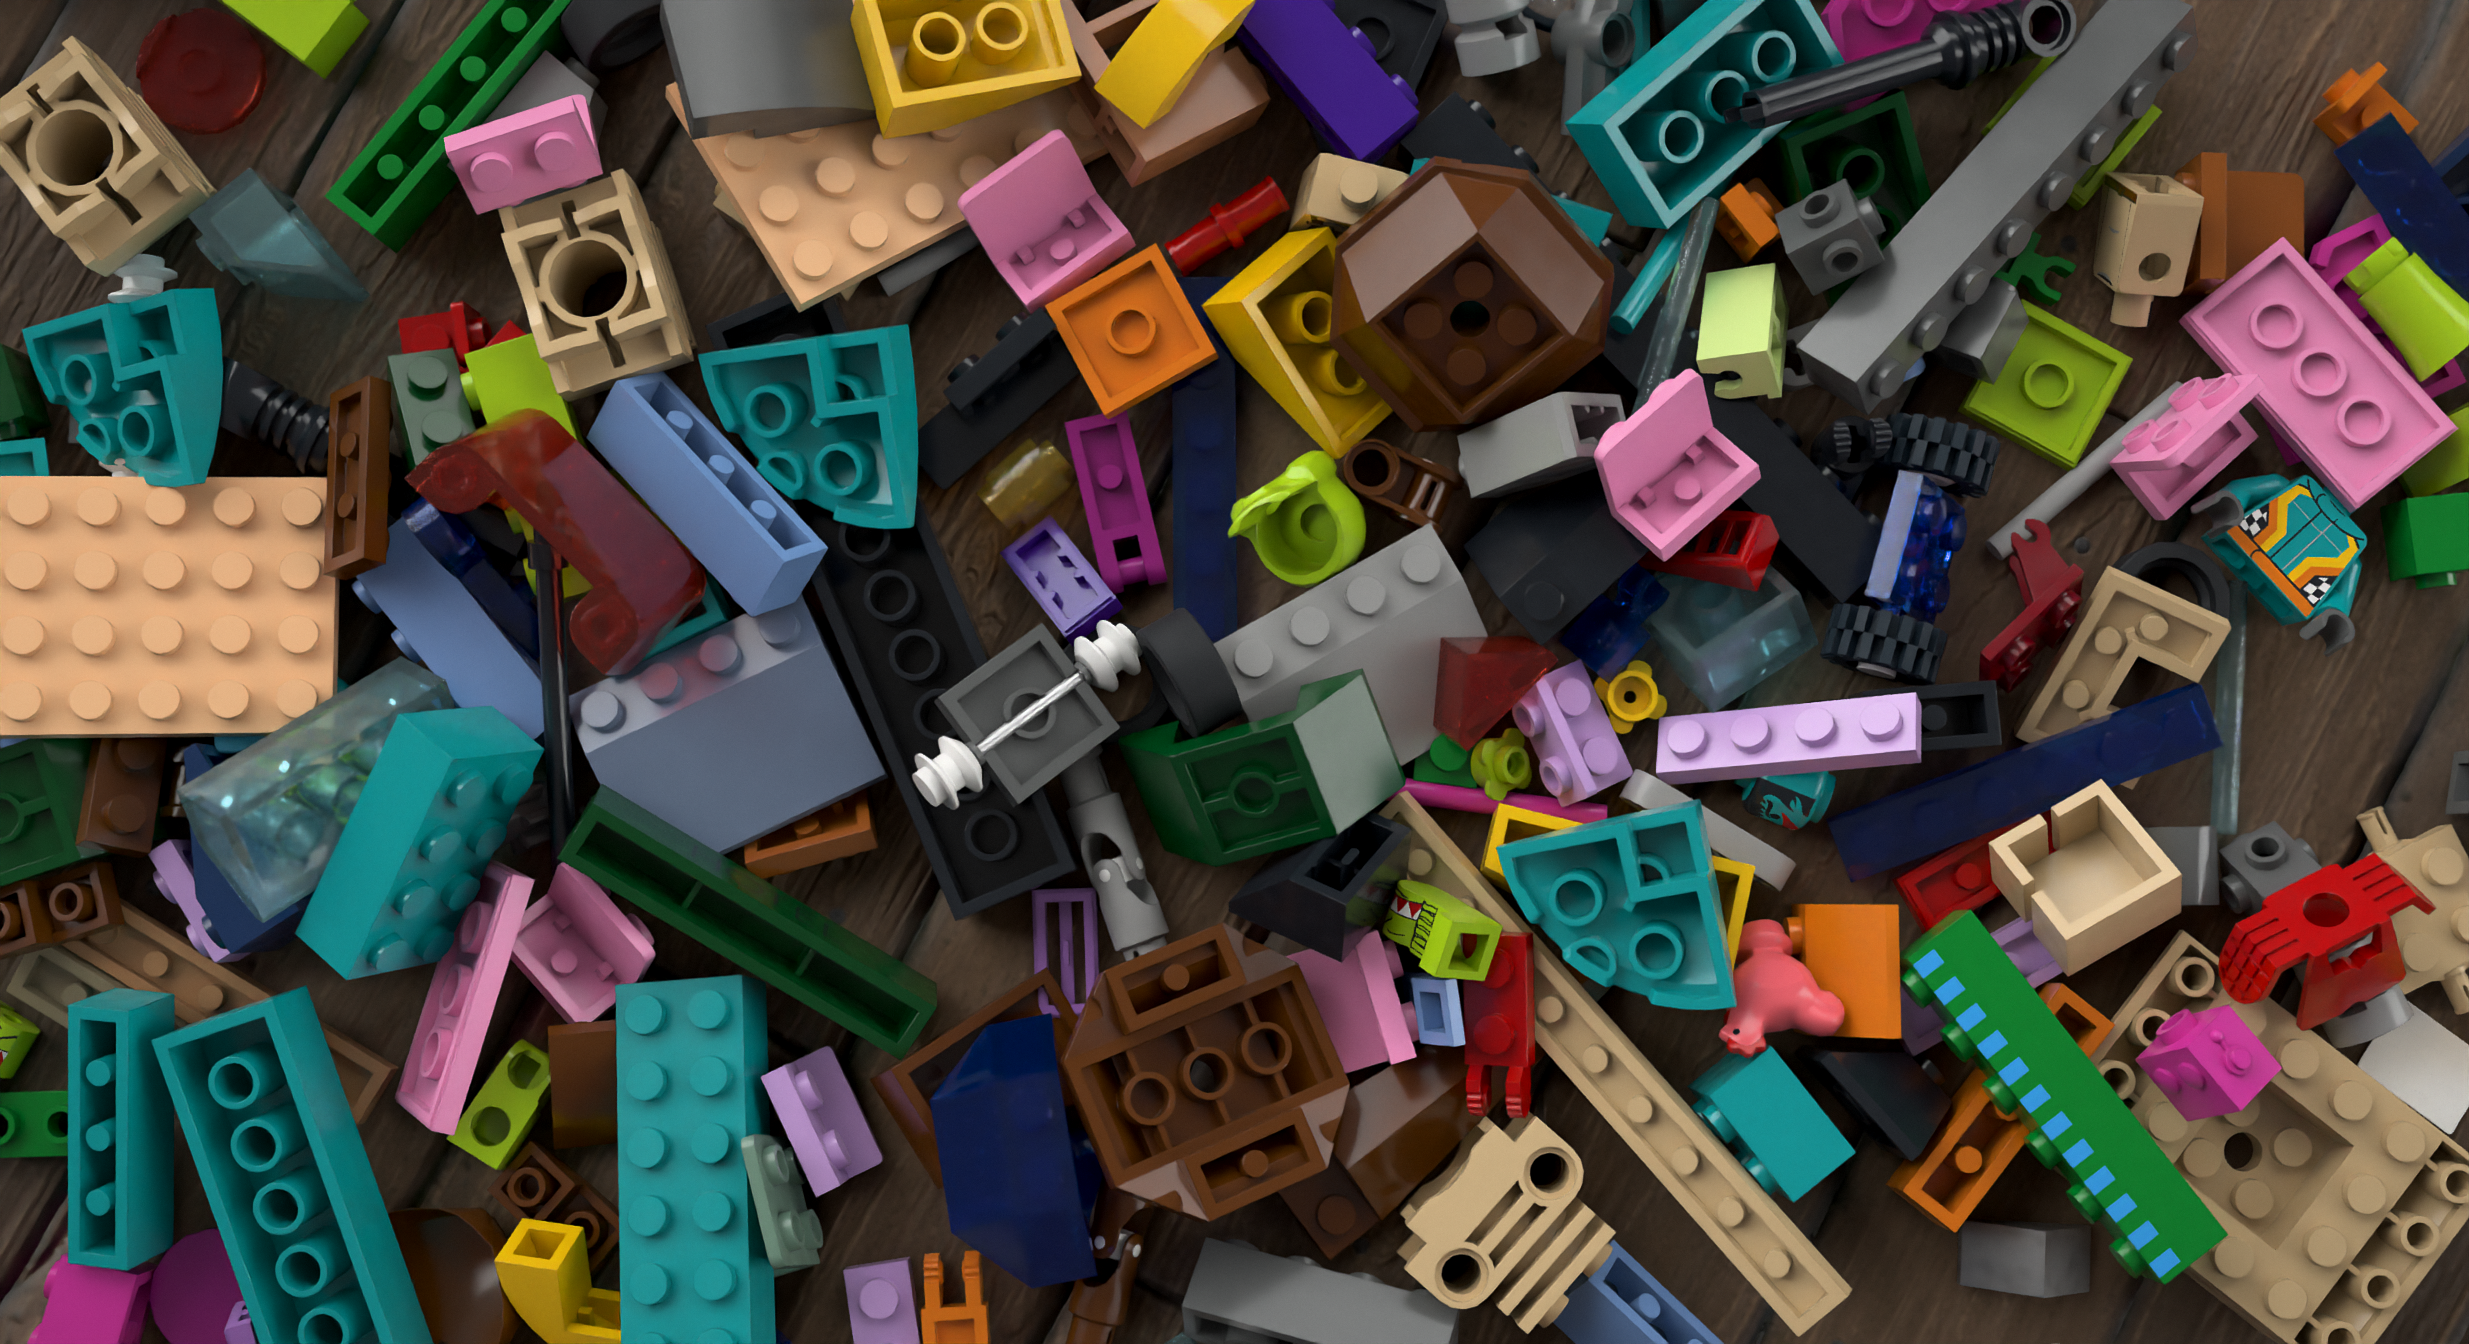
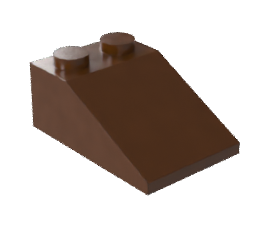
(914, 1080)

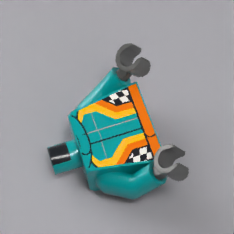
(2291, 549)

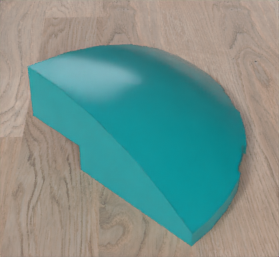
(139, 381)
(827, 419)
(1631, 903)

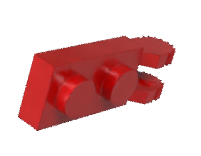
(1501, 1024)

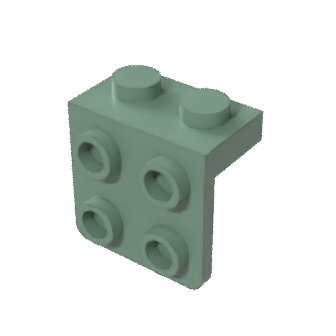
(787, 1226)

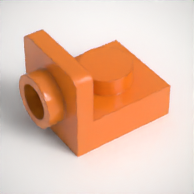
(2357, 103)
(1749, 219)

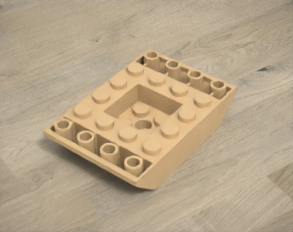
(2343, 1179)

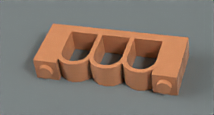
(1216, 104)

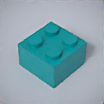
(1770, 1121)

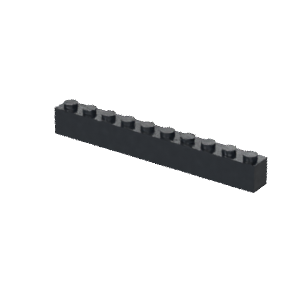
(1819, 529)

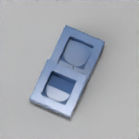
(1436, 1007)

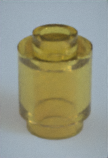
(1025, 483)

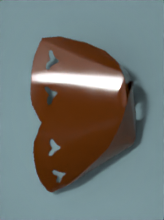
(456, 1274)

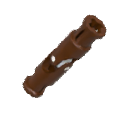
(1117, 1234)

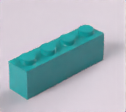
(119, 1130)

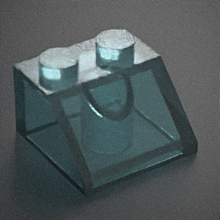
(272, 242)
(1729, 636)

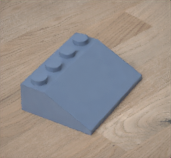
(732, 729)

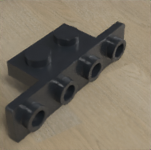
(995, 396)

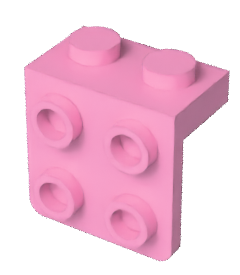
(526, 154)
(1044, 222)
(2189, 443)
(1670, 467)
(581, 946)
(1362, 1003)

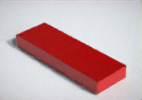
(1955, 878)

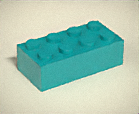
(1661, 124)
(419, 840)

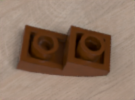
(58, 909)
(583, 1083)
(549, 1190)

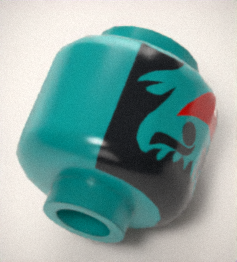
(1788, 798)

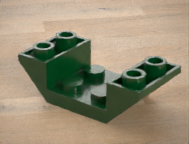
(1269, 778)
(42, 807)

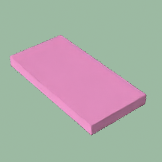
(2325, 374)
(463, 1001)

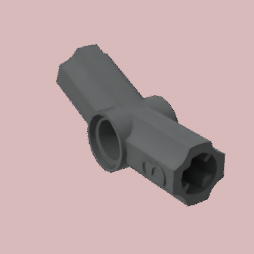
(1592, 47)

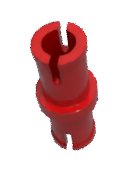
(1227, 226)

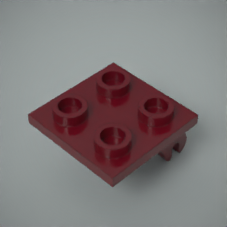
(2051, 606)

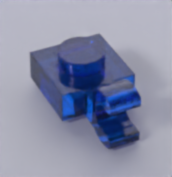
(1612, 631)

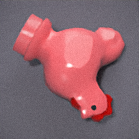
(1774, 992)

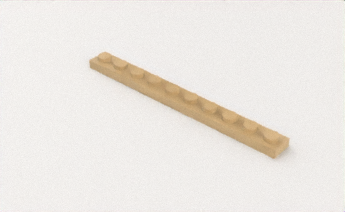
(1641, 1102)

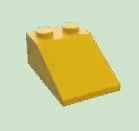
(958, 58)
(1279, 331)

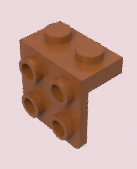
(2238, 218)

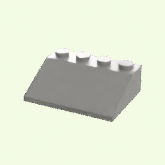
(1371, 617)

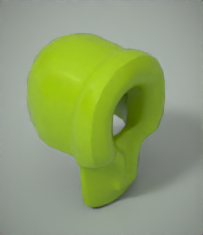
(1303, 522)

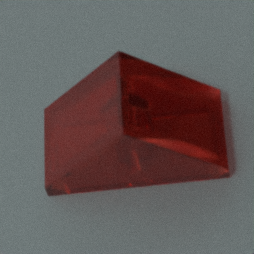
(1483, 681)

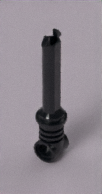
(1949, 53)
(300, 430)

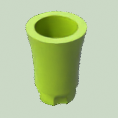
(2412, 307)

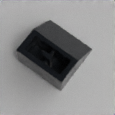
(1329, 888)

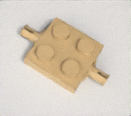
(2438, 943)

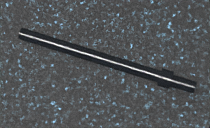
(555, 690)

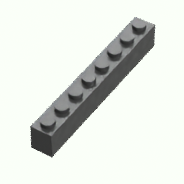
(1997, 198)

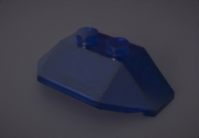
(1014, 1155)

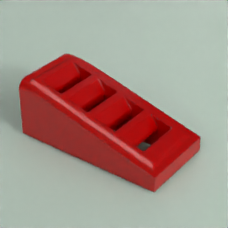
(1743, 570)

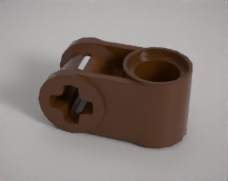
(1404, 485)

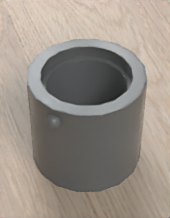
(2195, 856)

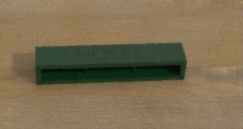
(750, 922)

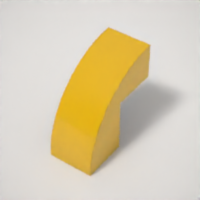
(1166, 54)
(551, 1287)

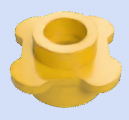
(1647, 702)

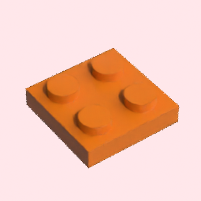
(1131, 331)

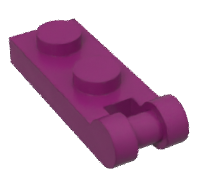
(1115, 499)

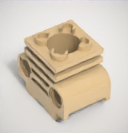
(58, 134)
(562, 250)
(1520, 1232)

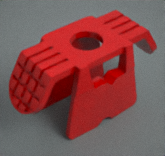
(2315, 920)

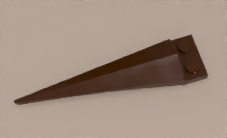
(1392, 1138)

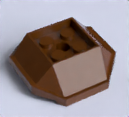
(1454, 239)
(1271, 1064)

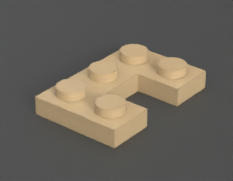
(2113, 629)

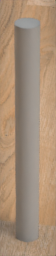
(2076, 480)

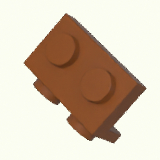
(820, 837)

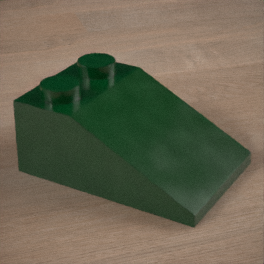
(1858, 141)

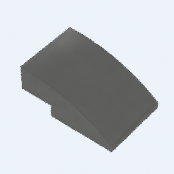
(765, 65)

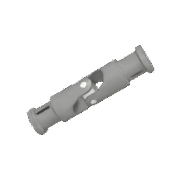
(1124, 893)

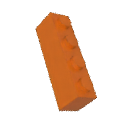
(1976, 1137)

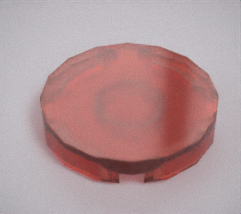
(201, 71)

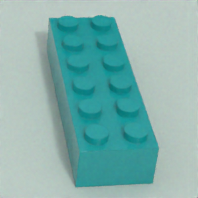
(289, 1177)
(686, 1204)

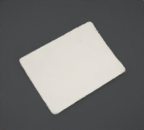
(2423, 1068)

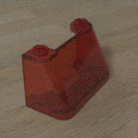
(637, 567)

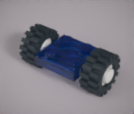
(1914, 550)

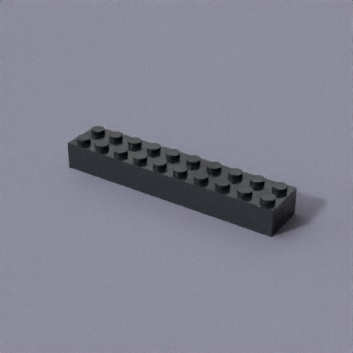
(906, 646)

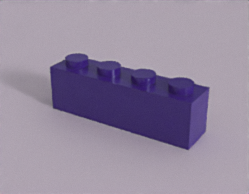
(1330, 76)

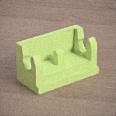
(1744, 330)

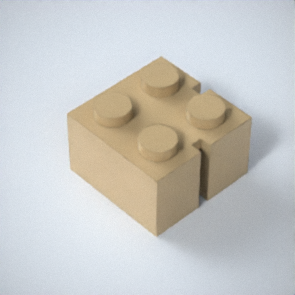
(2096, 888)

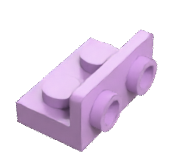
(1571, 735)
(823, 1119)

